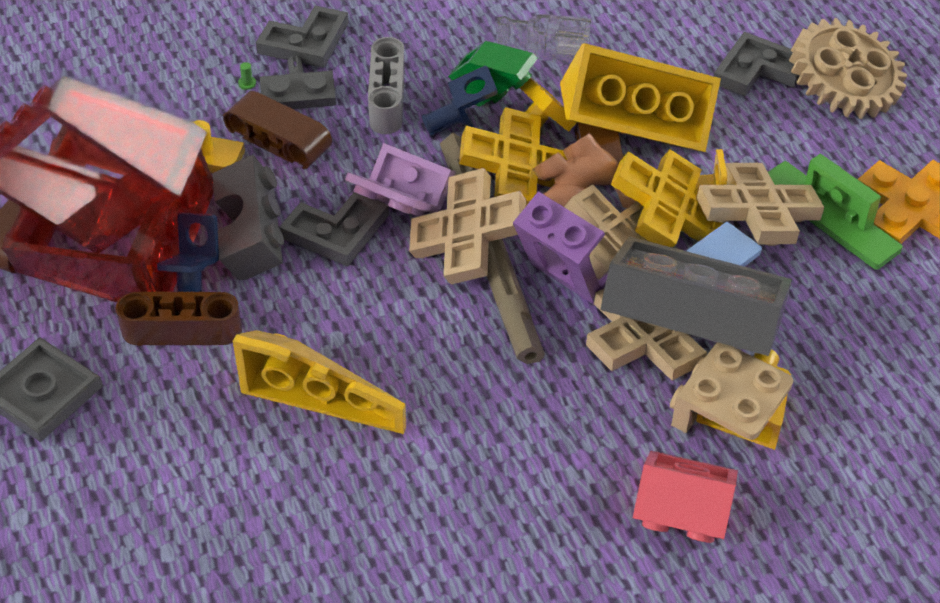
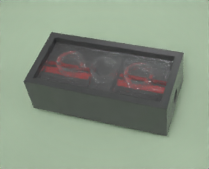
(696, 295)

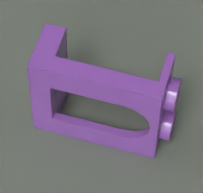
(564, 244)

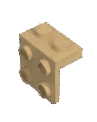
(731, 391)

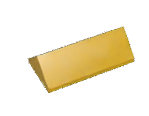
(639, 97)

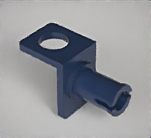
(457, 111)
(192, 257)

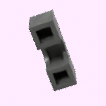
(248, 198)

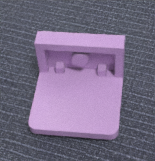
(404, 182)

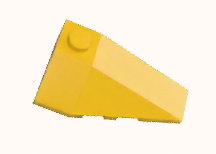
(301, 377)

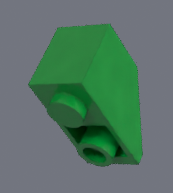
(506, 64)

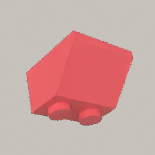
(685, 496)

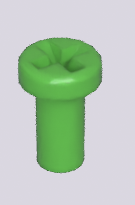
(246, 81)

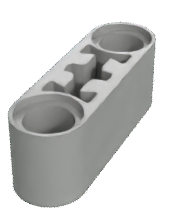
(386, 102)

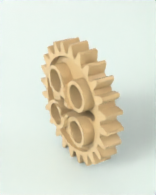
(848, 68)

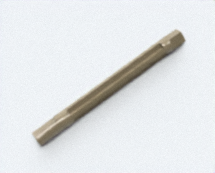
(502, 279)

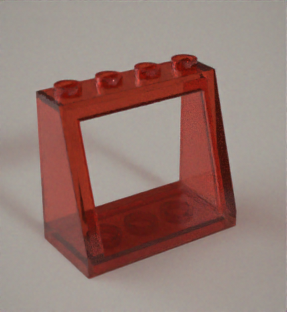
(83, 202)
(100, 273)

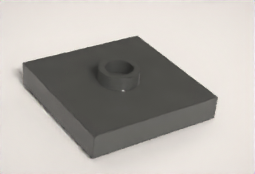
(44, 388)

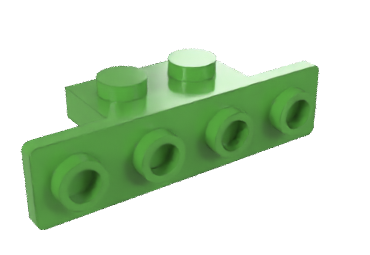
(847, 210)

